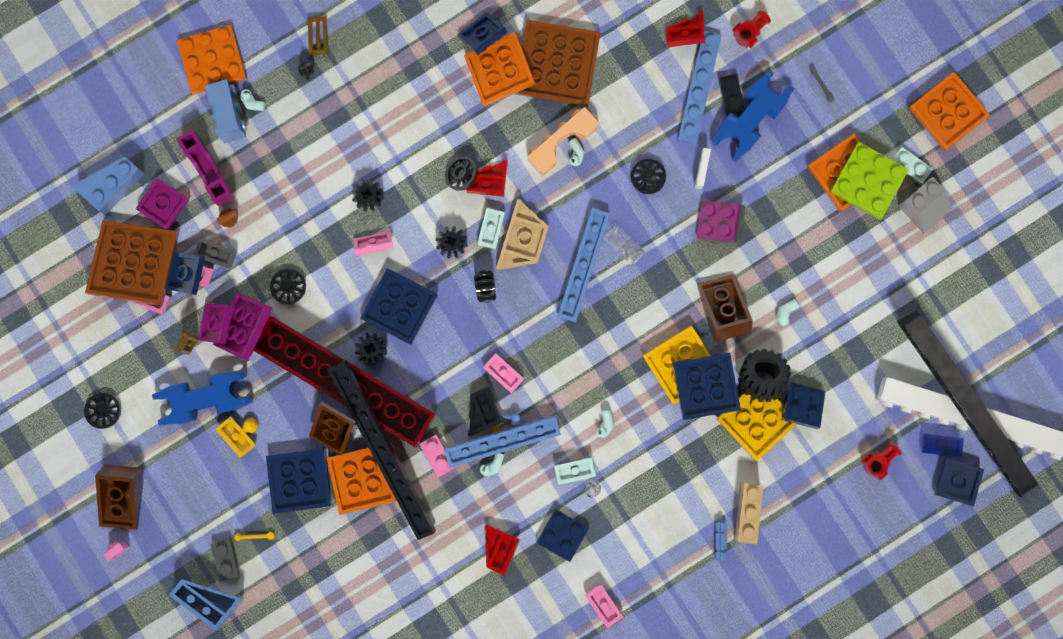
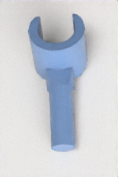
(515, 419)

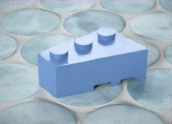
(226, 111)
(109, 184)
(206, 603)

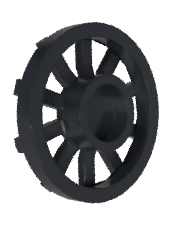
(461, 173)
(648, 176)
(288, 286)
(102, 410)

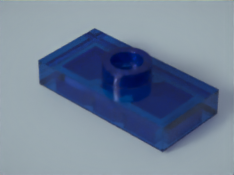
(942, 445)

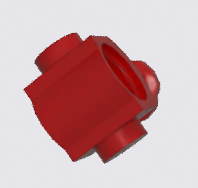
(752, 28)
(883, 460)

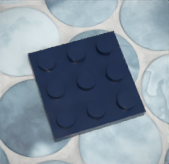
(399, 306)
(706, 386)
(298, 481)

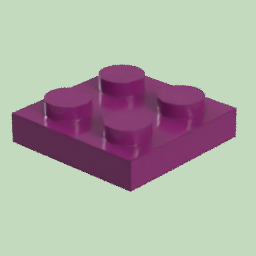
(162, 204)
(718, 221)
(215, 323)

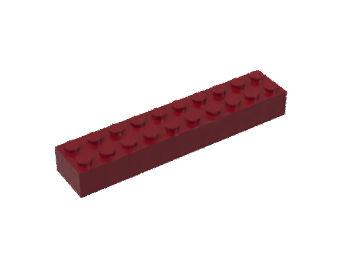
(310, 363)

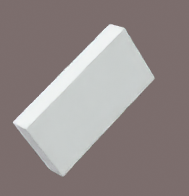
(702, 168)

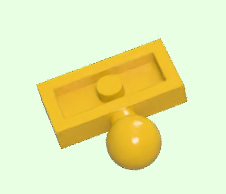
(236, 436)

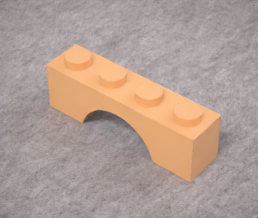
(580, 125)

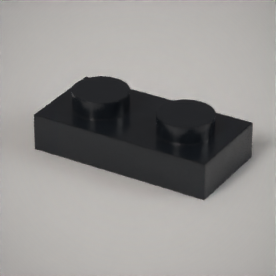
(731, 94)

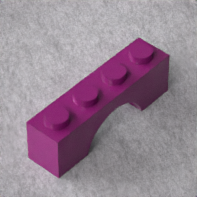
(206, 167)

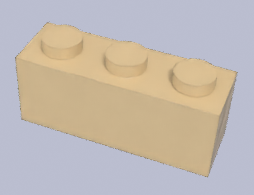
(749, 513)

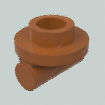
(227, 218)

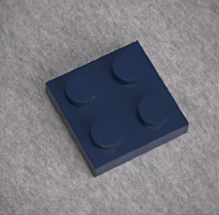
(482, 33)
(185, 273)
(803, 405)
(959, 481)
(562, 535)

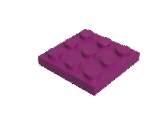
(245, 326)

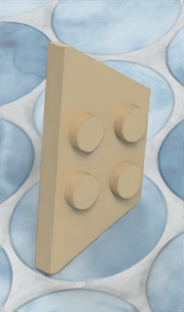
(523, 239)

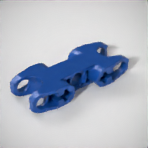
(762, 103)
(186, 402)

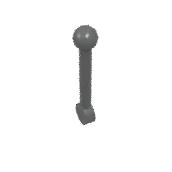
(830, 98)

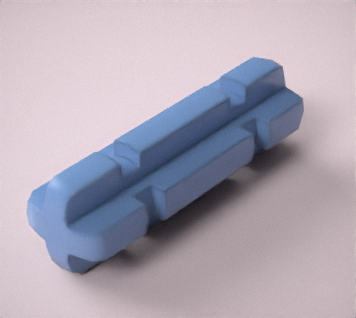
(721, 541)

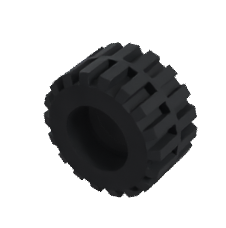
(761, 388)

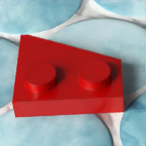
(687, 31)
(490, 180)
(500, 549)

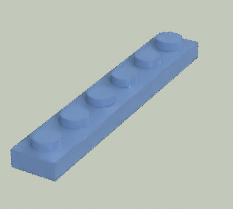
(699, 88)
(583, 265)
(502, 441)

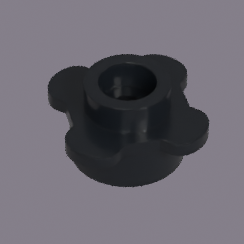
(305, 69)

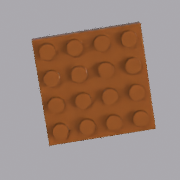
(560, 62)
(132, 263)

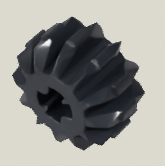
(364, 189)
(446, 247)
(485, 286)
(368, 343)

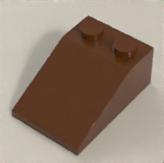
(725, 308)
(333, 428)
(119, 496)

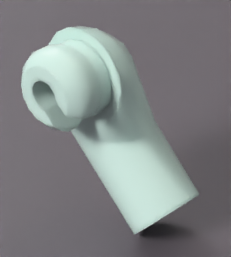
(249, 101)
(578, 152)
(784, 312)
(607, 426)
(492, 467)

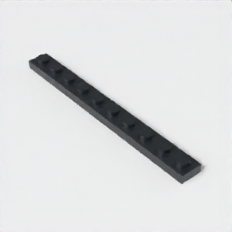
(381, 449)

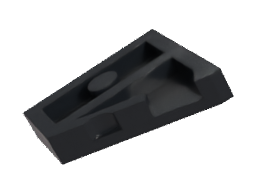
(483, 412)

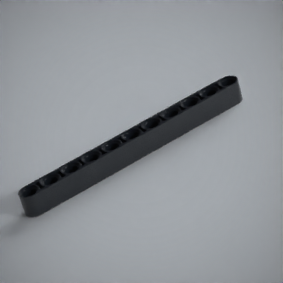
(967, 403)

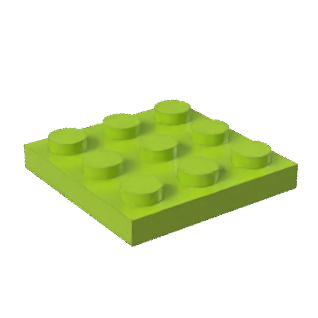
(869, 181)

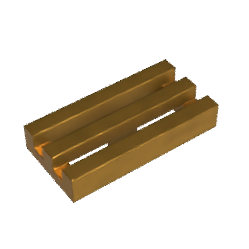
(318, 52)
(181, 349)

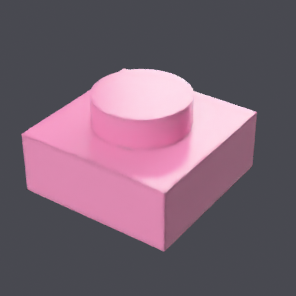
(206, 276)
(115, 550)

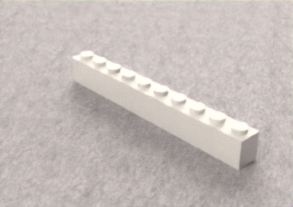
(940, 407)

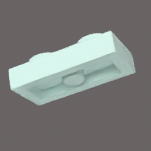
(918, 169)
(491, 228)
(575, 471)

